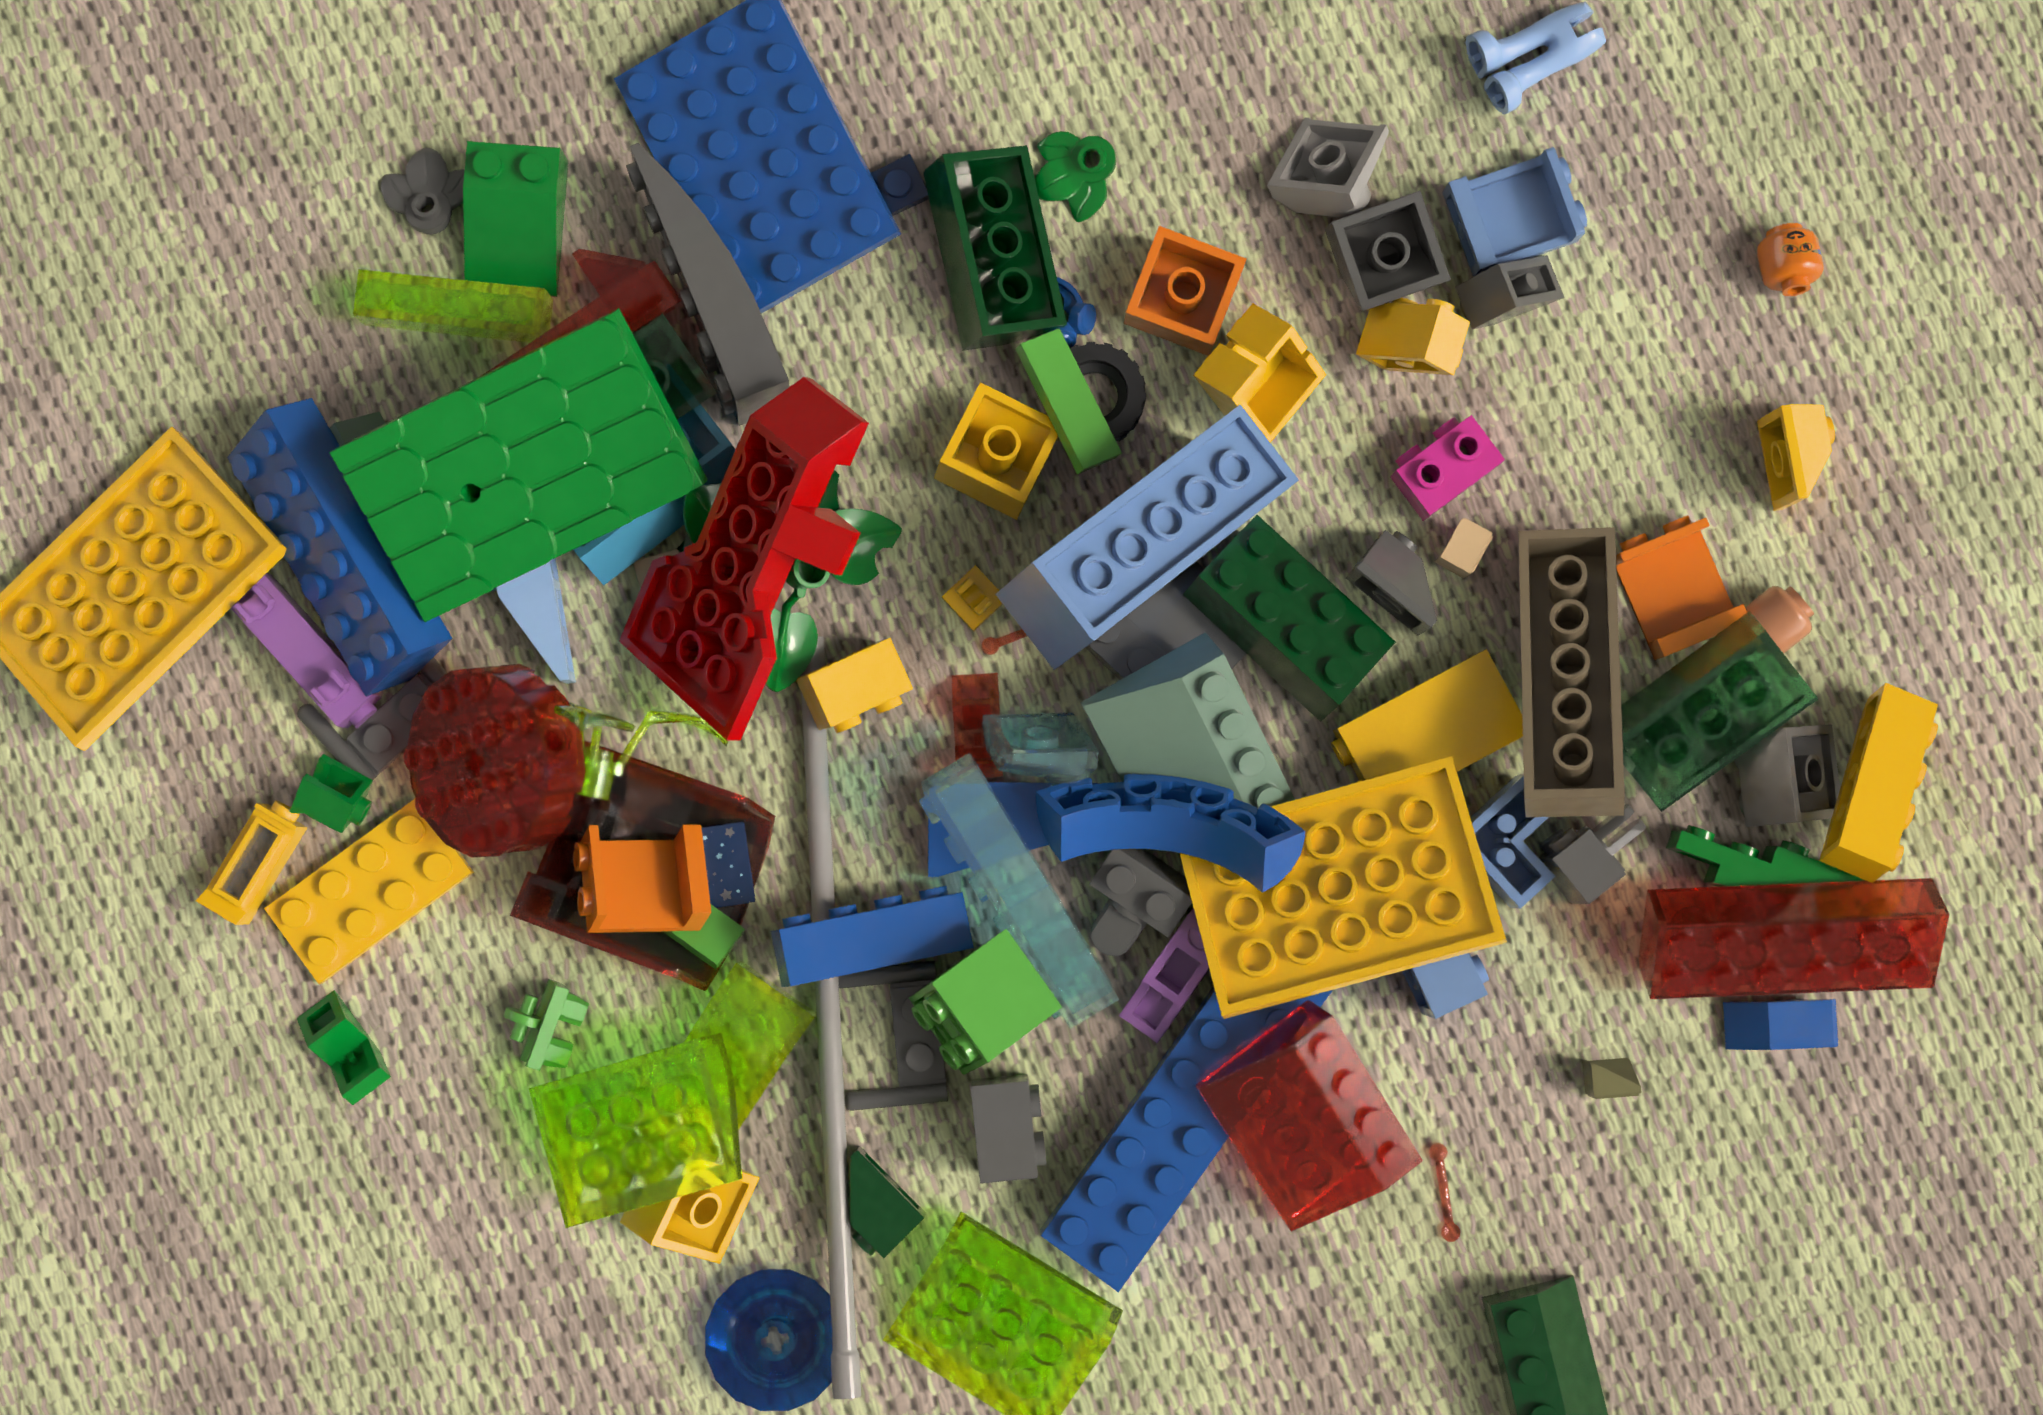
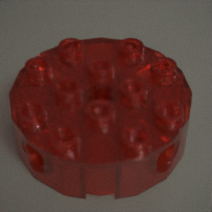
(494, 760)

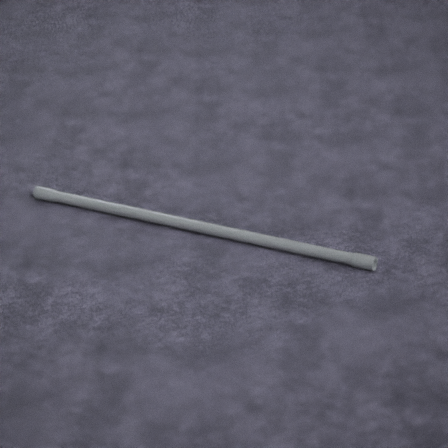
(844, 1356)

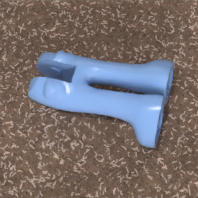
(1553, 31)

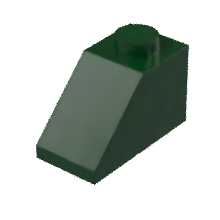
(879, 1206)

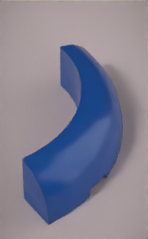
(1173, 817)

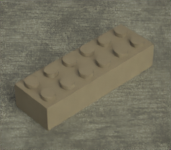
(1570, 673)

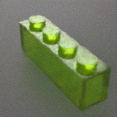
(452, 306)

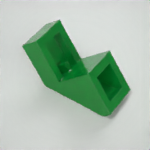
(345, 1046)

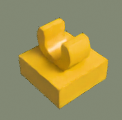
(973, 598)

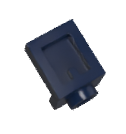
(901, 184)

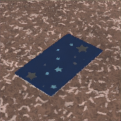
(728, 865)

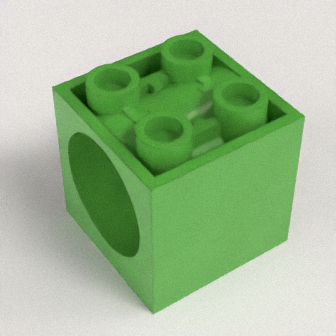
(984, 1003)

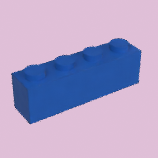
(872, 938)

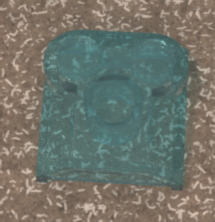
(1041, 746)

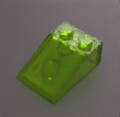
(758, 1028)

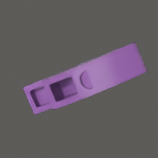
(1169, 982)

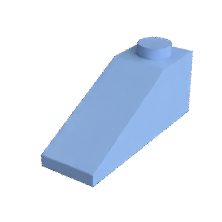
(539, 610)

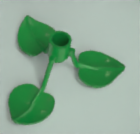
(796, 632)

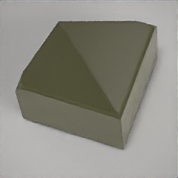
(1610, 1078)

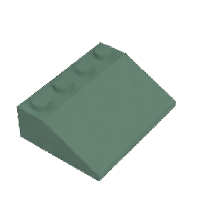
(1189, 723)

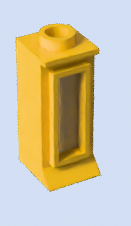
(253, 863)

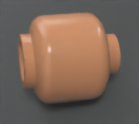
(1782, 615)

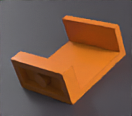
(1675, 587)
(643, 883)

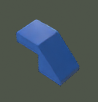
(1780, 1024)

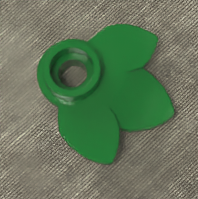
(1068, 175)

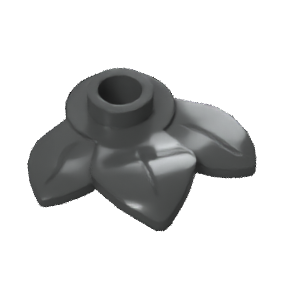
(424, 184)

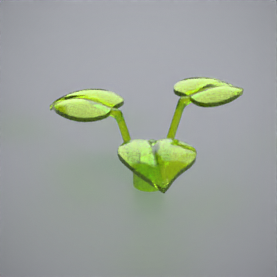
(598, 763)

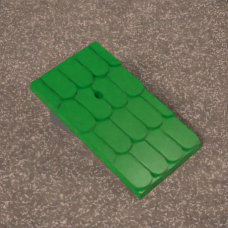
(520, 465)

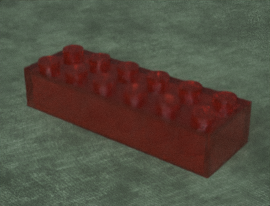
(1792, 938)

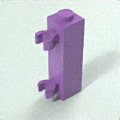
(305, 652)

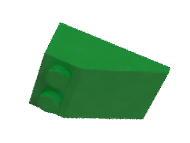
(514, 214)

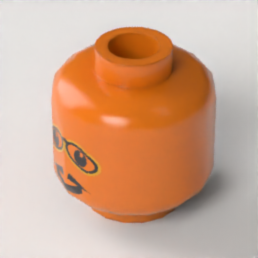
(1790, 259)

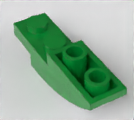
(1741, 866)

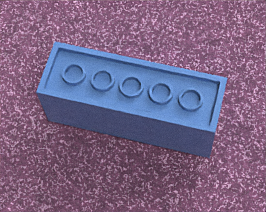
(1146, 537)

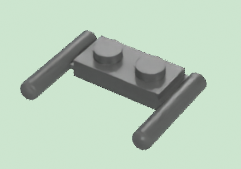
(382, 735)
(917, 1050)

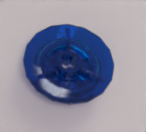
(754, 1370)

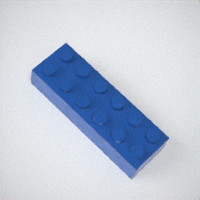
(333, 547)

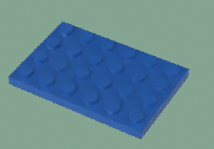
(760, 149)

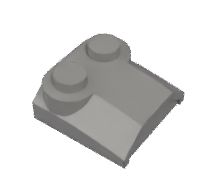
(1328, 168)

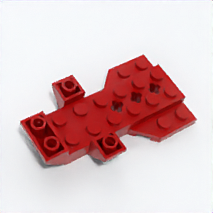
(709, 609)

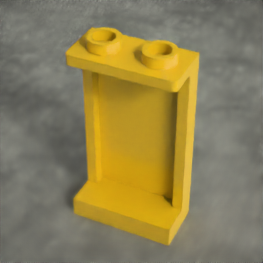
(1454, 714)

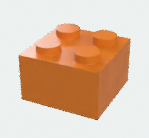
(1184, 290)

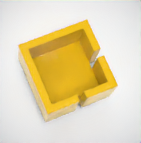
(1262, 370)

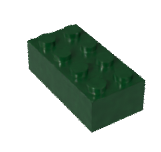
(1289, 618)

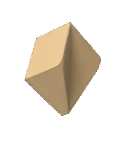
(1465, 548)

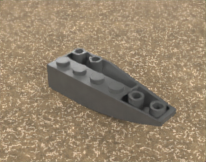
(714, 292)

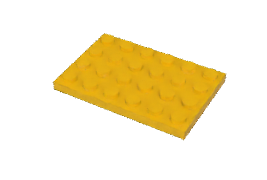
(131, 587)
(1378, 890)

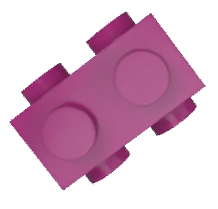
(1445, 465)

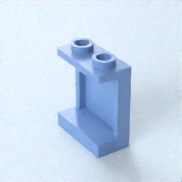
(1515, 212)

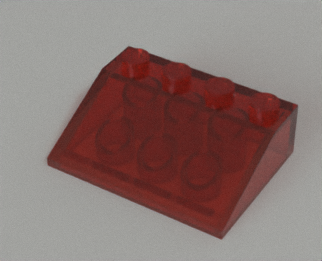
(1308, 1118)

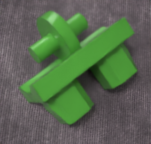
(541, 1045)

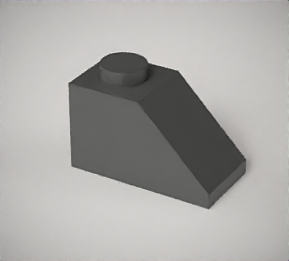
(1508, 291)

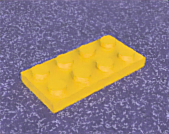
(367, 892)

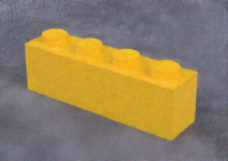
(1880, 783)

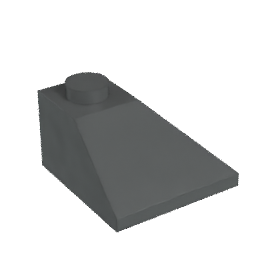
(1396, 581)

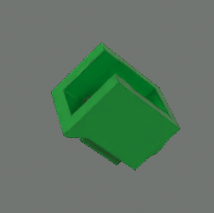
(333, 795)

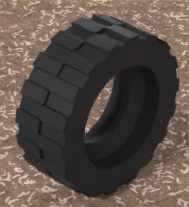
(1126, 378)

